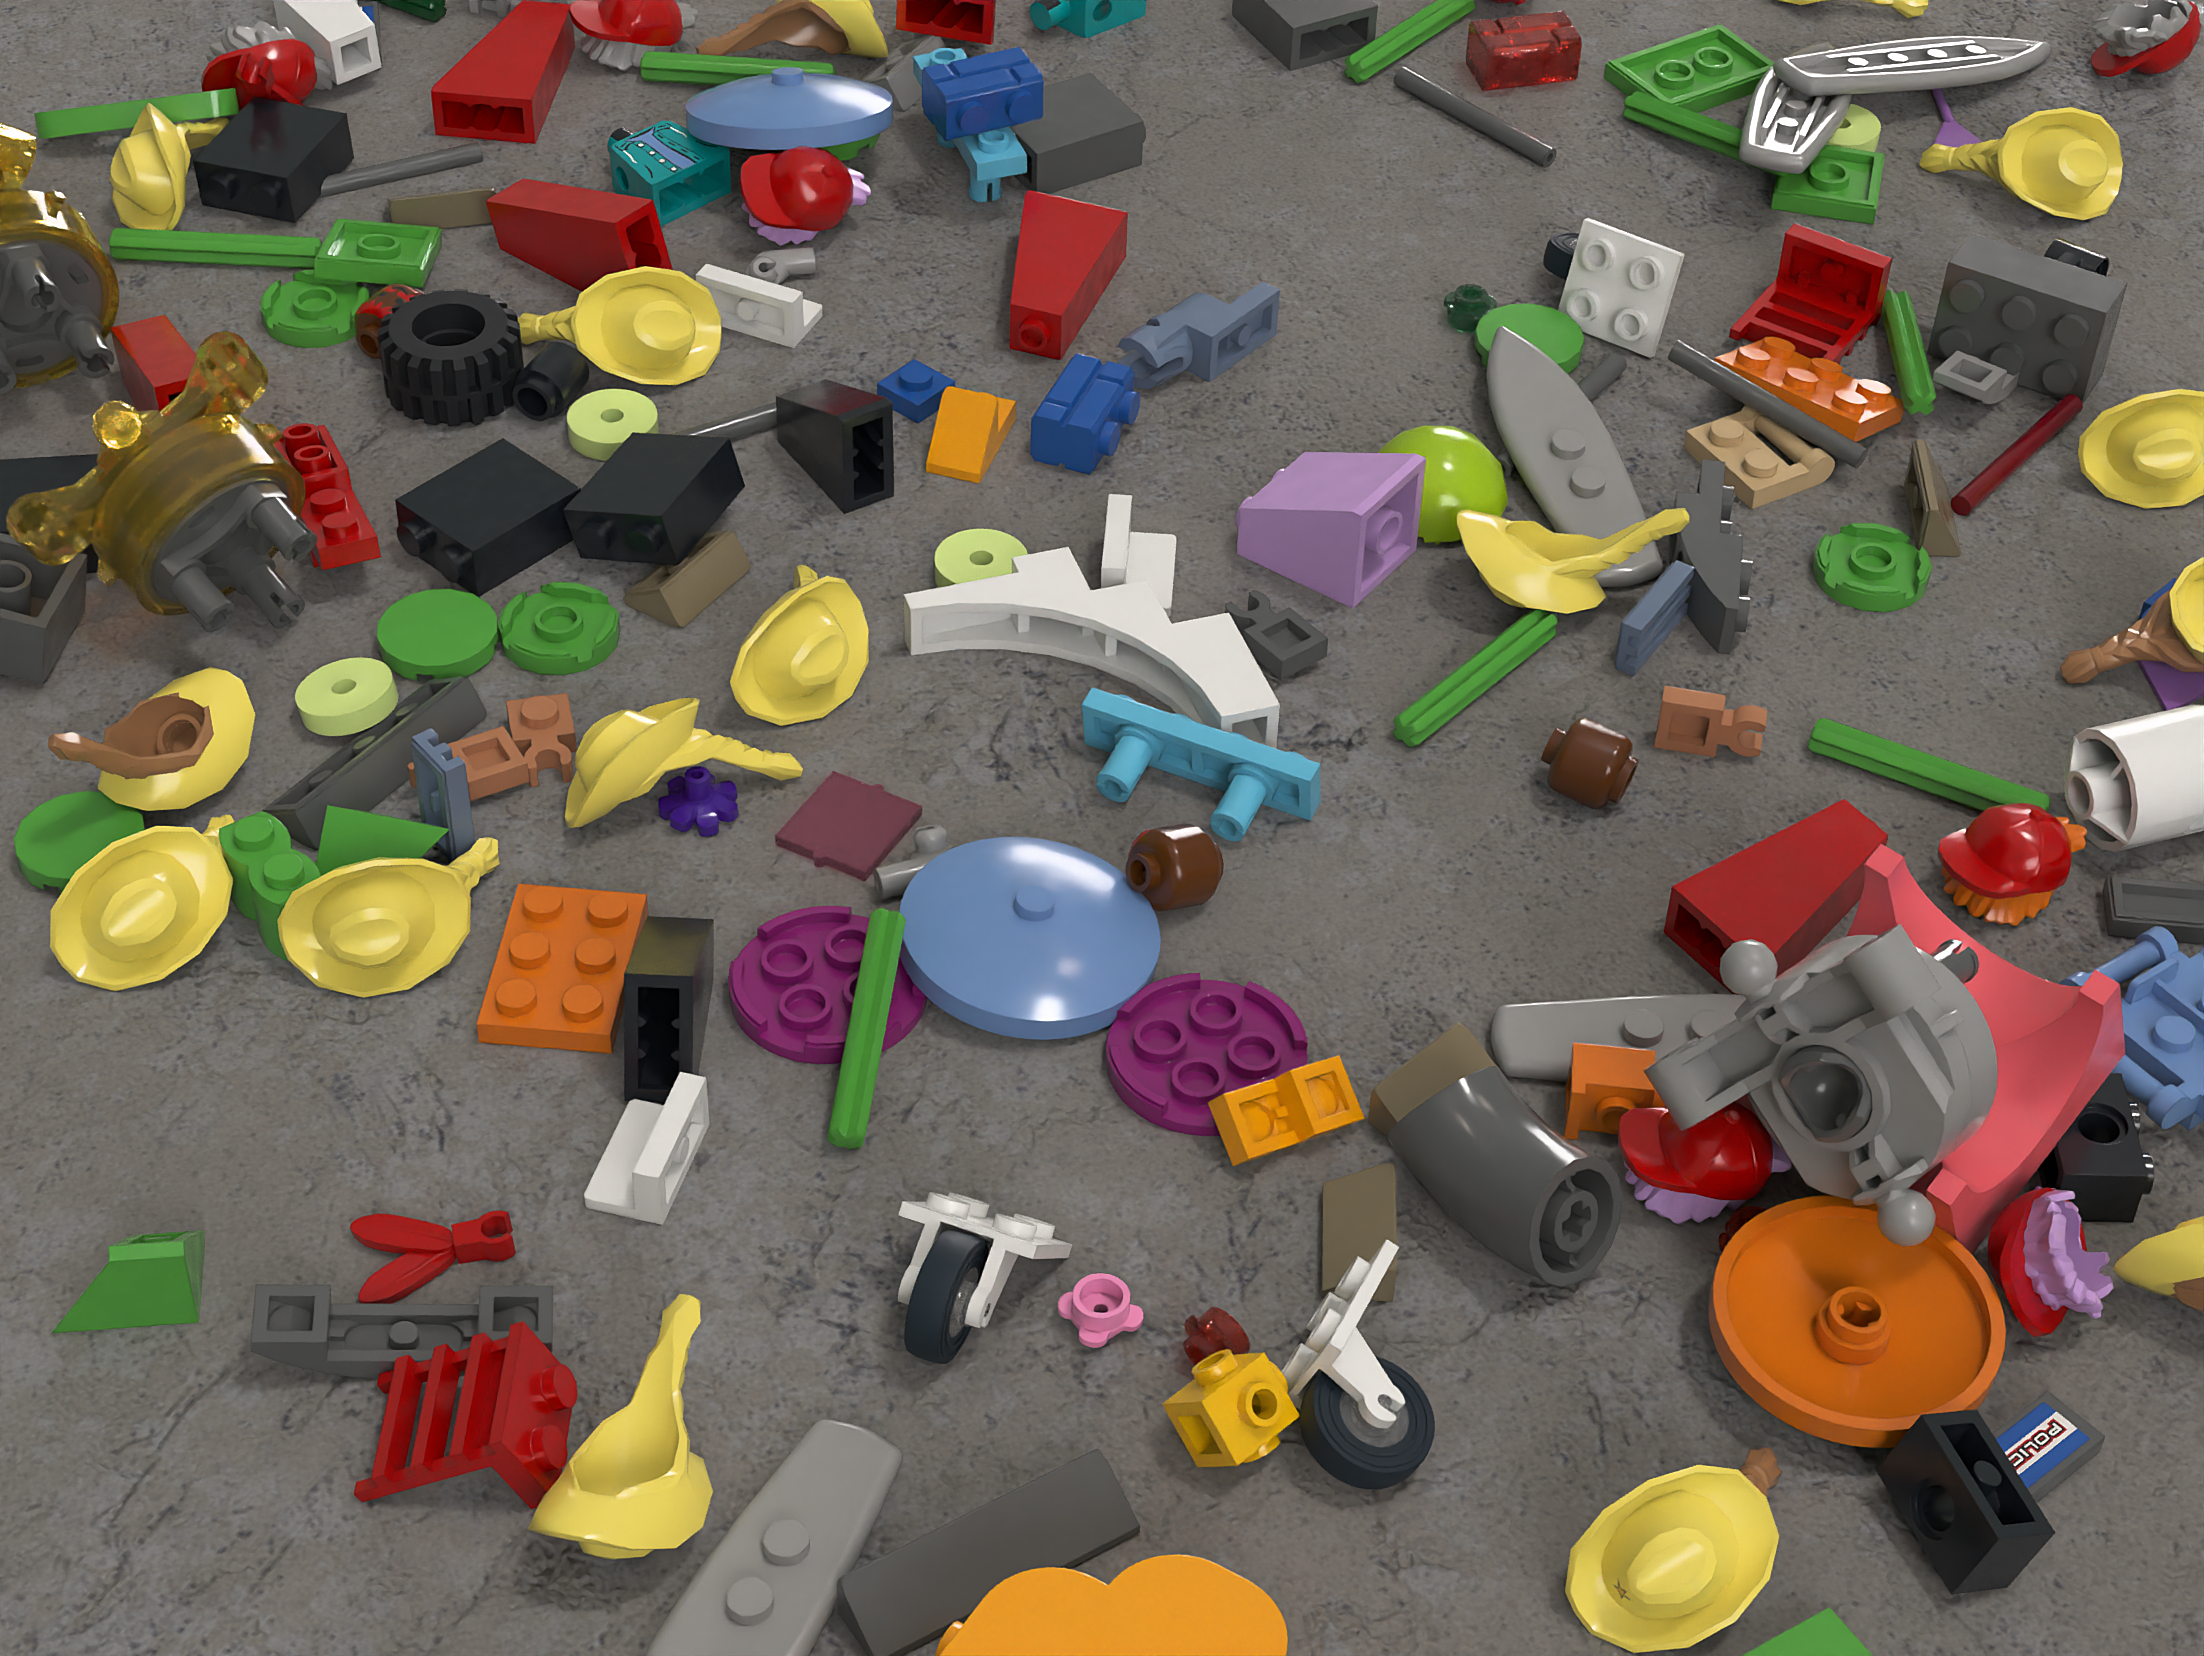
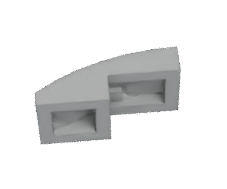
(1975, 378)

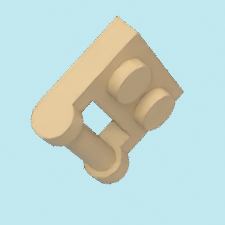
(1752, 466)

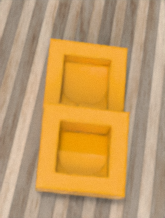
(1286, 1110)

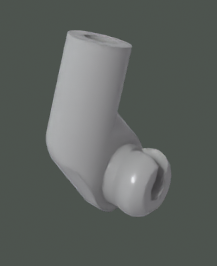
(777, 265)
(895, 878)

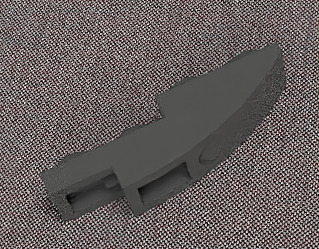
(1717, 559)

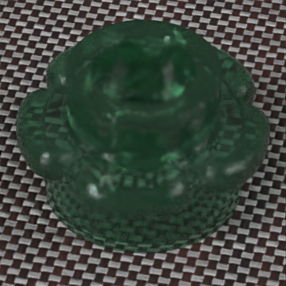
(1467, 307)

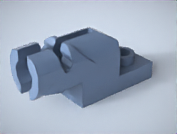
(1201, 336)

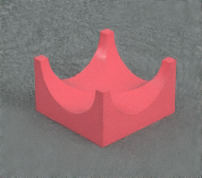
(2049, 1044)

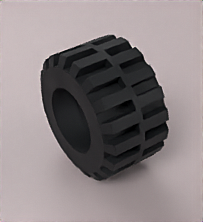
(450, 356)

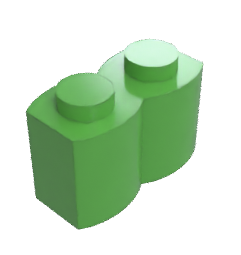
(264, 871)

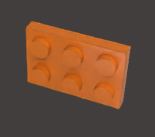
(1817, 387)
(562, 969)

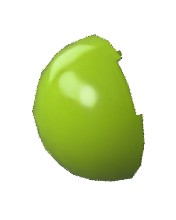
(1456, 478)

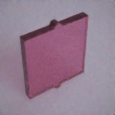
(848, 825)

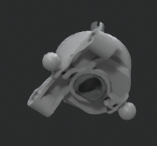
(1855, 1063)

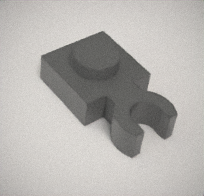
(1279, 640)

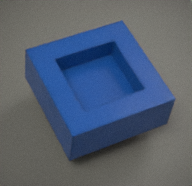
(915, 390)

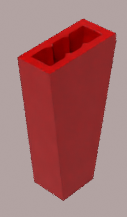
(948, 18)
(507, 77)
(577, 231)
(1061, 270)
(152, 361)
(1776, 891)

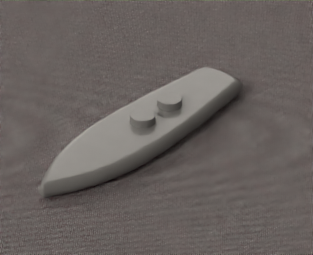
(1910, 65)
(1787, 127)
(1564, 452)
(1539, 1036)
(780, 1561)

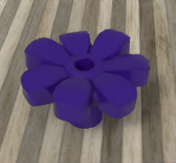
(699, 802)

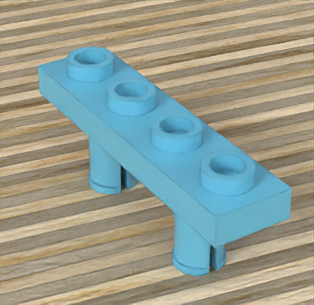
(987, 153)
(1223, 760)

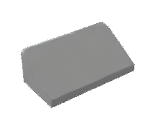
(896, 71)

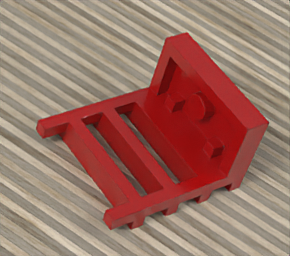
(1821, 296)
(508, 1417)

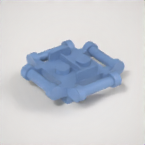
(2160, 1026)

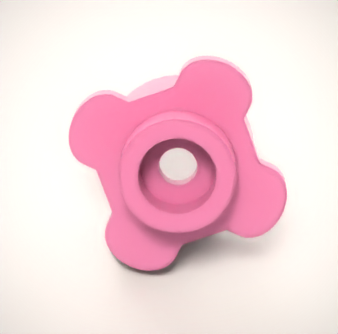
(1100, 1294)

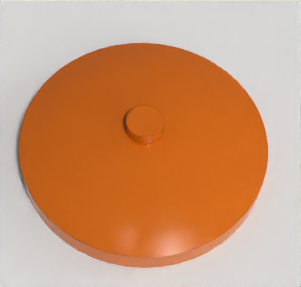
(1849, 1327)

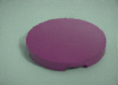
(799, 985)
(1195, 1041)

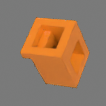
(1605, 1085)

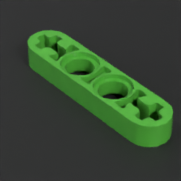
(126, 114)

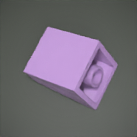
(1335, 521)

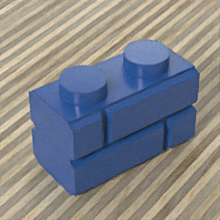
(982, 93)
(1084, 414)

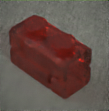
(1523, 50)

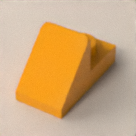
(968, 433)

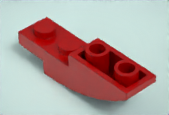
(329, 503)

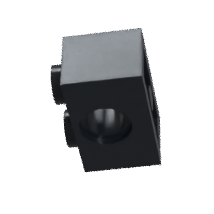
(2102, 1157)
(1964, 1501)

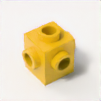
(1232, 1409)

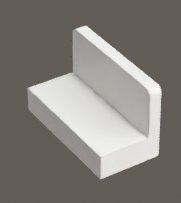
(760, 306)
(1136, 555)
(651, 1153)

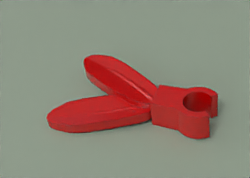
(260, 82)
(427, 1250)

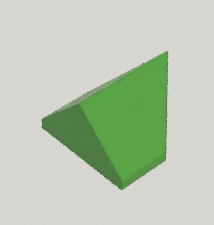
(363, 835)
(144, 1284)

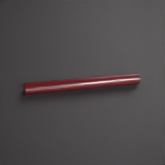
(2016, 455)

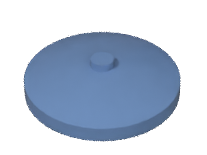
(789, 111)
(1027, 937)

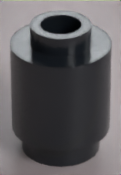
(550, 381)

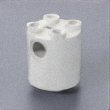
(2138, 778)

